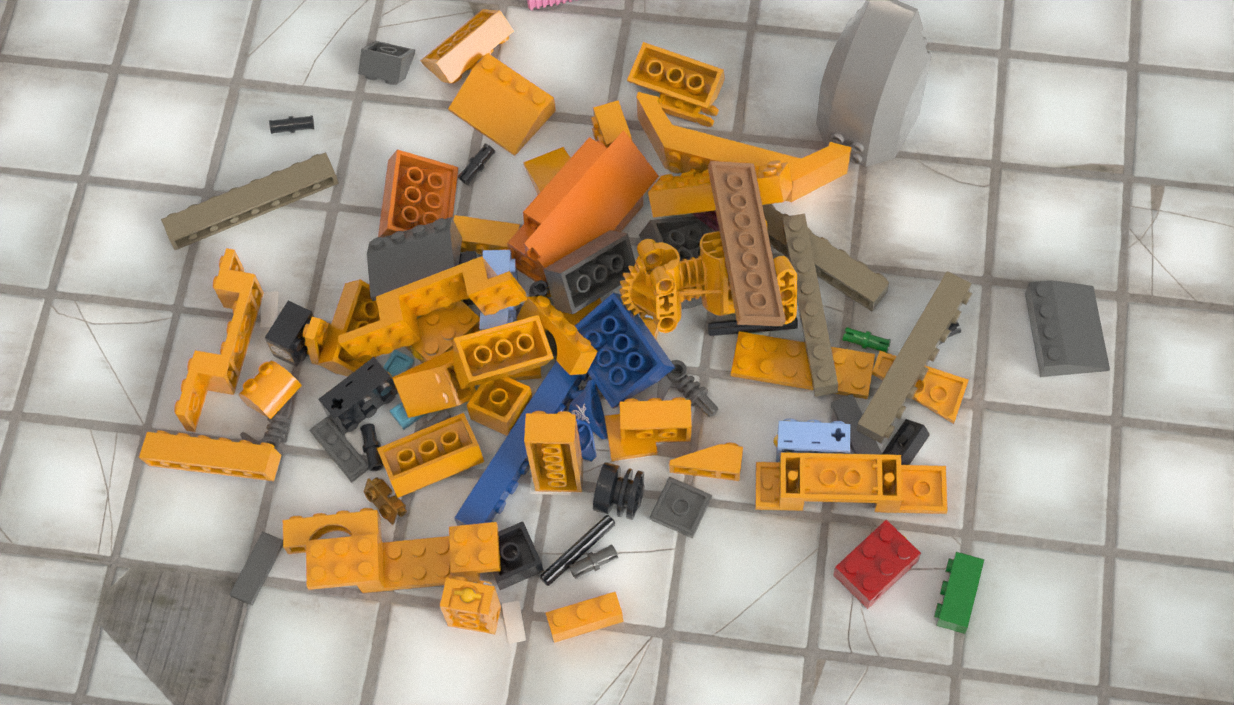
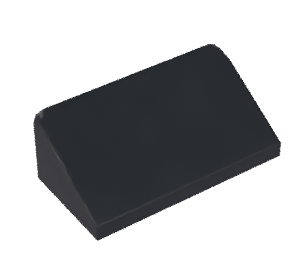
(907, 441)

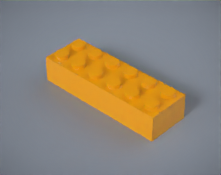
(694, 192)
(554, 451)

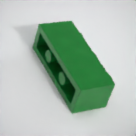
(959, 592)

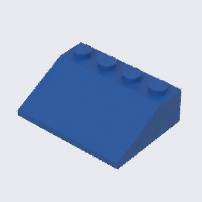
(627, 351)

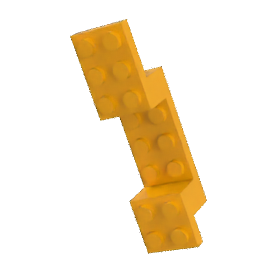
(401, 306)
(216, 371)
(850, 479)
(402, 564)

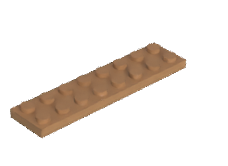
(746, 244)

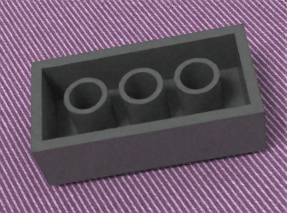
(589, 271)

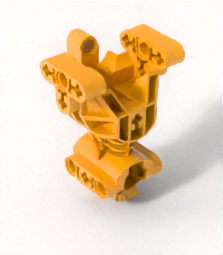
(663, 282)

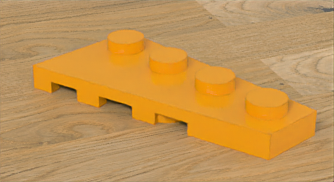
(938, 390)

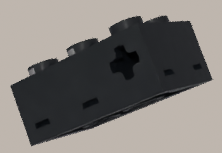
(359, 396)

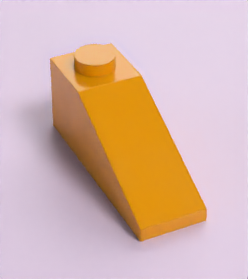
(718, 462)

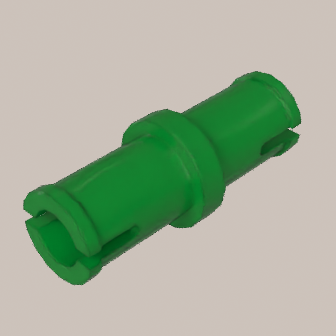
(866, 340)

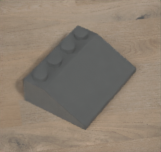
(683, 235)
(412, 255)
(1066, 328)

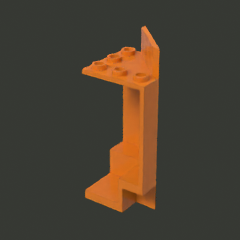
(585, 199)

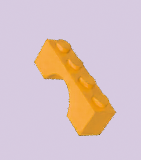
(573, 350)
(299, 529)

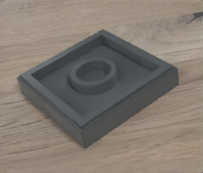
(681, 507)

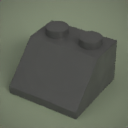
(385, 62)

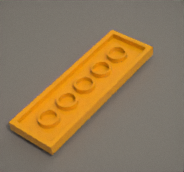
(787, 364)

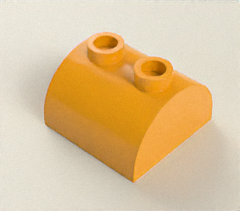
(269, 389)

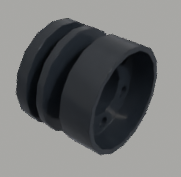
(618, 491)

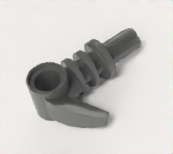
(689, 387)
(276, 429)

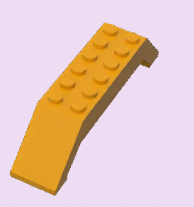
(692, 150)

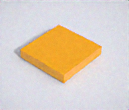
(632, 447)

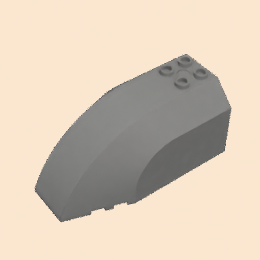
(874, 82)

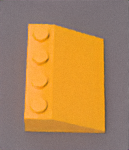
(502, 104)

